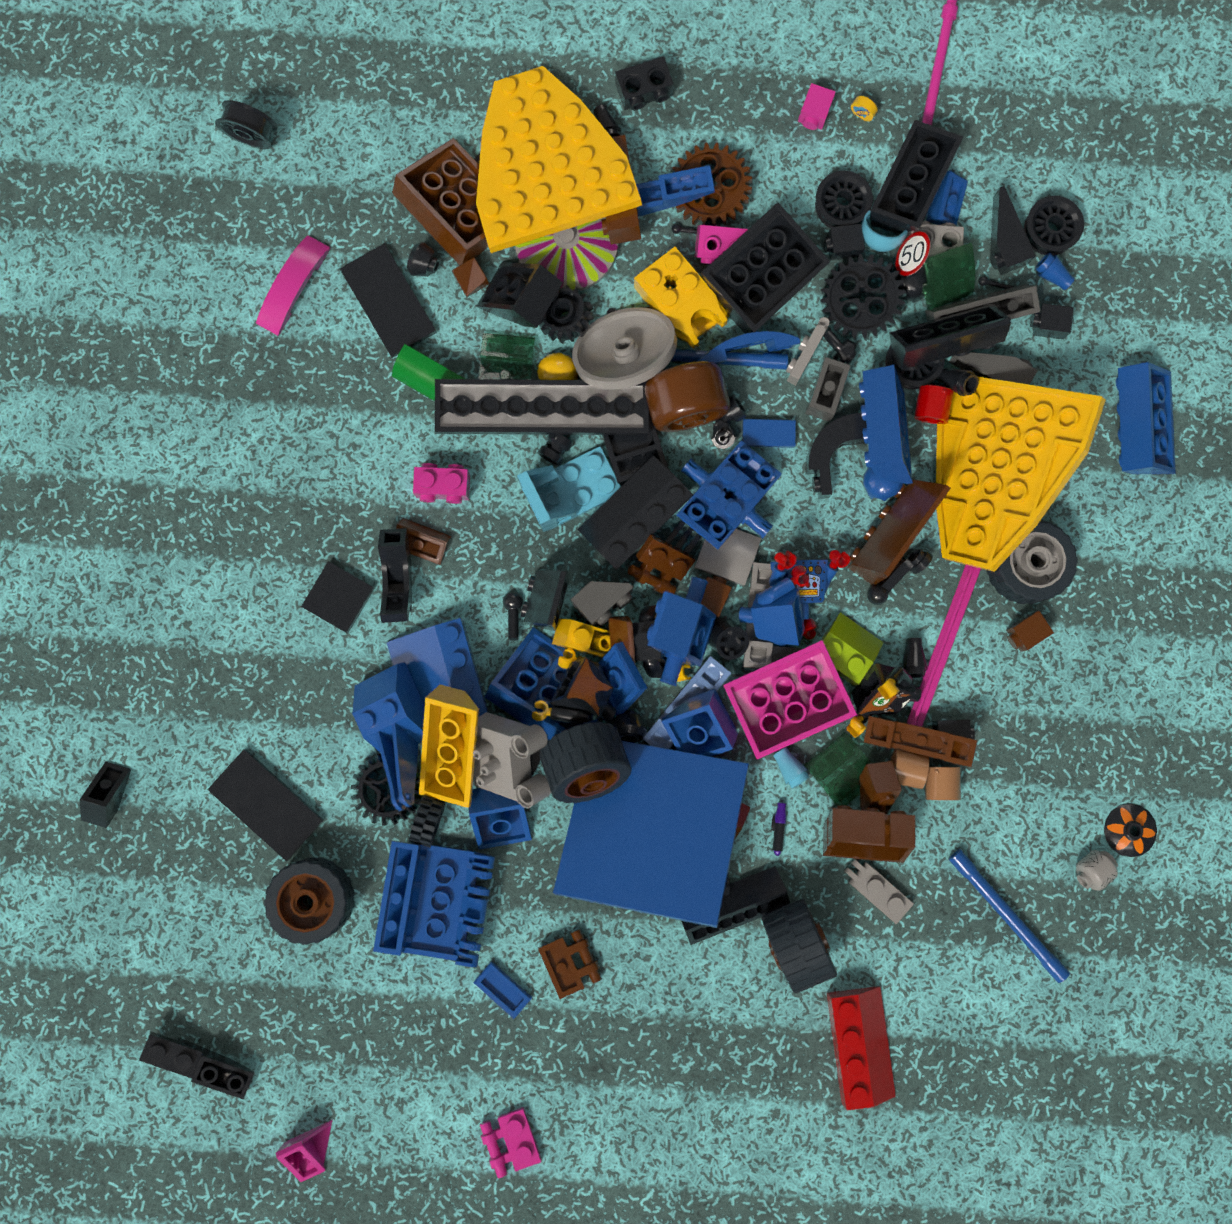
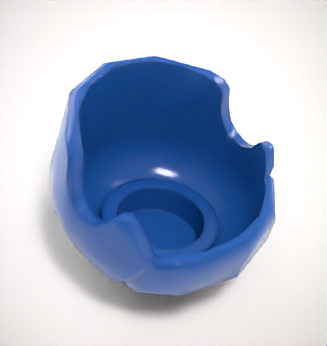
(880, 487)

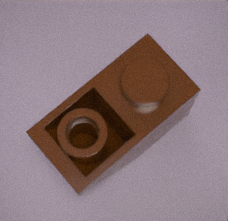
(879, 786)

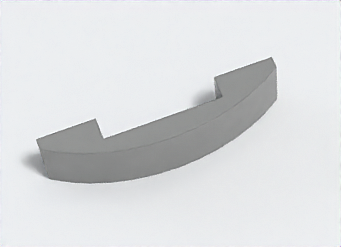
(759, 651)

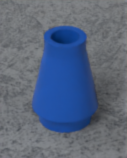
(1054, 271)

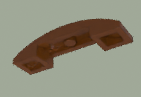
(920, 740)

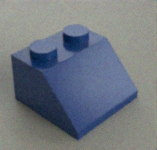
(701, 725)
(497, 819)

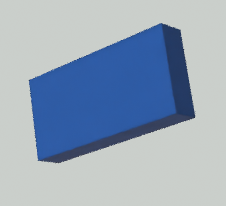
(768, 433)
(502, 989)

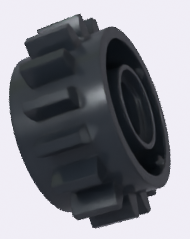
(575, 322)

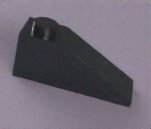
(1009, 242)

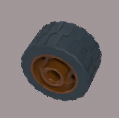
(585, 762)
(288, 906)
(798, 946)

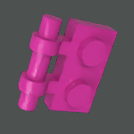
(518, 1139)

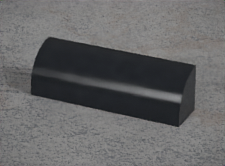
(747, 902)

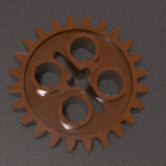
(728, 197)

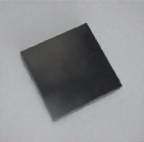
(338, 597)

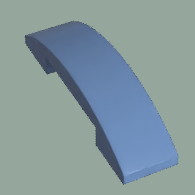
(707, 678)

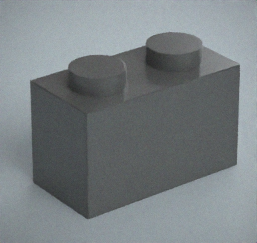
(827, 389)

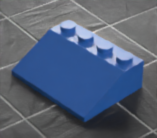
(440, 658)
(530, 677)

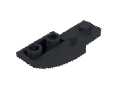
(198, 1063)

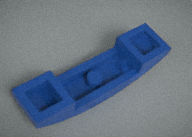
(774, 342)

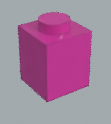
(816, 107)

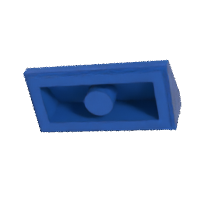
(948, 200)

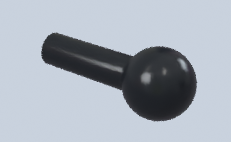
(513, 603)

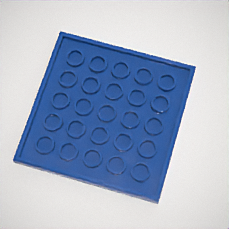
(658, 838)

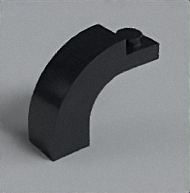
(838, 433)
(396, 575)

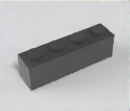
(1013, 302)

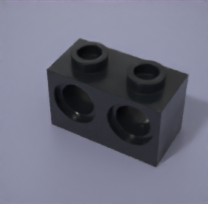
(641, 77)

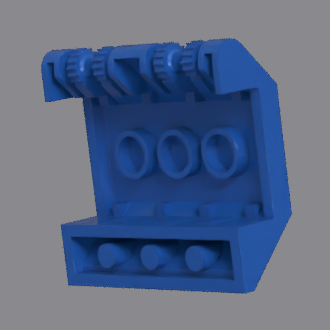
(433, 902)

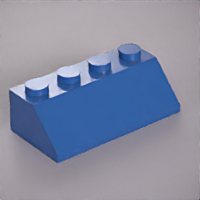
(1145, 419)
(886, 425)

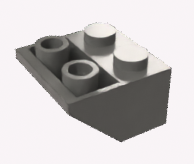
(599, 599)

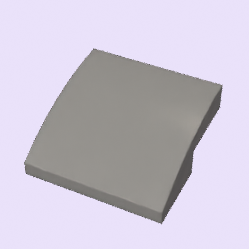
(732, 559)

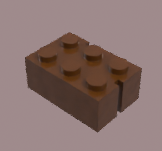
(869, 834)

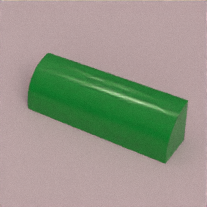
(420, 371)

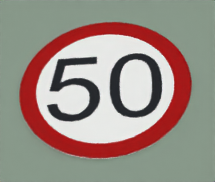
(912, 253)

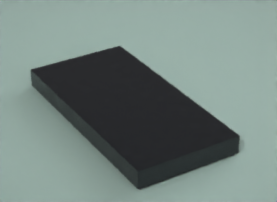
(388, 300)
(265, 805)

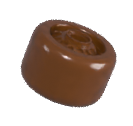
(687, 396)

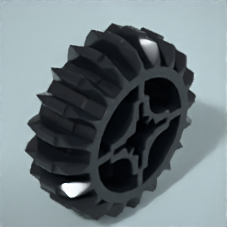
(381, 799)

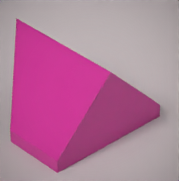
(306, 1153)

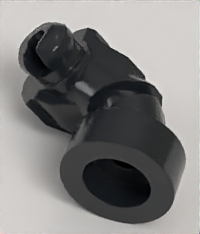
(723, 433)

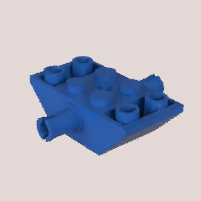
(743, 482)
(681, 629)

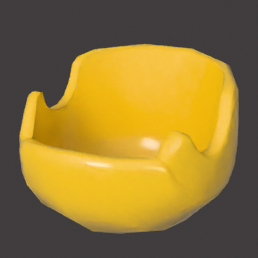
(557, 367)

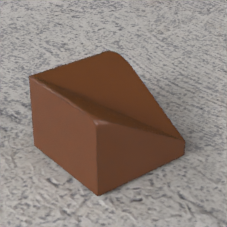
(470, 277)

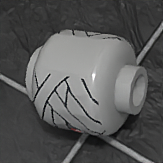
(1096, 870)

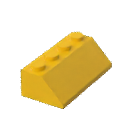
(448, 746)

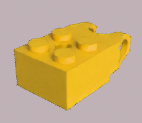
(685, 302)

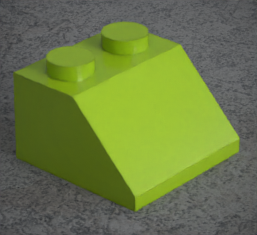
(851, 648)

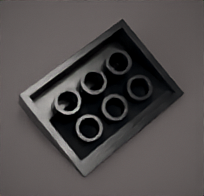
(764, 269)

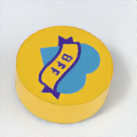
(864, 108)

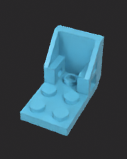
(569, 489)

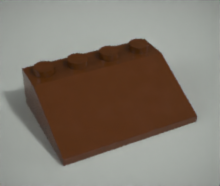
(442, 197)
(896, 530)

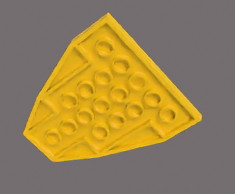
(546, 163)
(1006, 464)

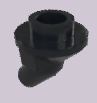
(844, 351)

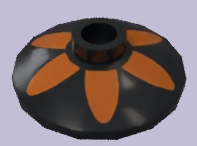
(1118, 828)

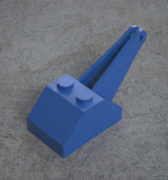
(392, 721)

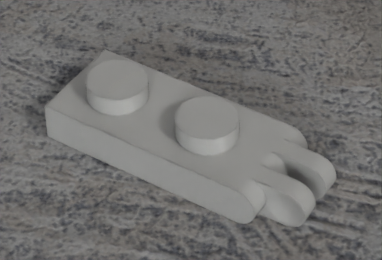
(807, 347)
(879, 891)

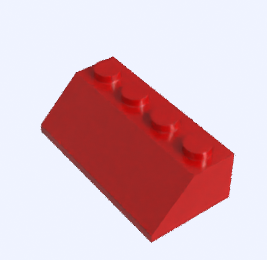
(861, 1047)

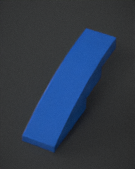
(674, 189)

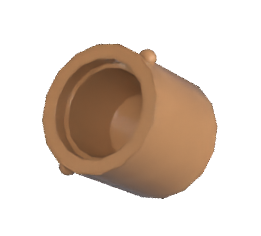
(910, 768)
(943, 783)

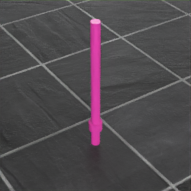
(948, 15)

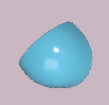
(879, 242)

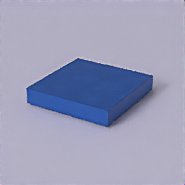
(623, 677)

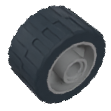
(1052, 567)

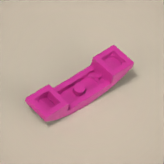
(290, 284)

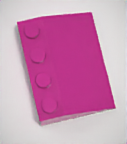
(790, 699)

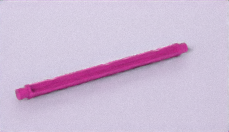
(944, 644)

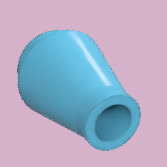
(792, 769)

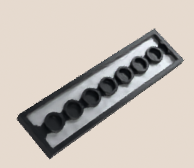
(538, 408)

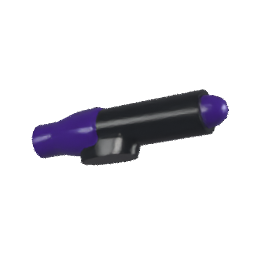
(778, 827)

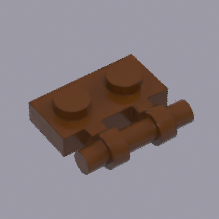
(665, 558)
(562, 968)

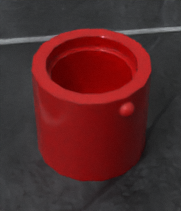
(933, 404)

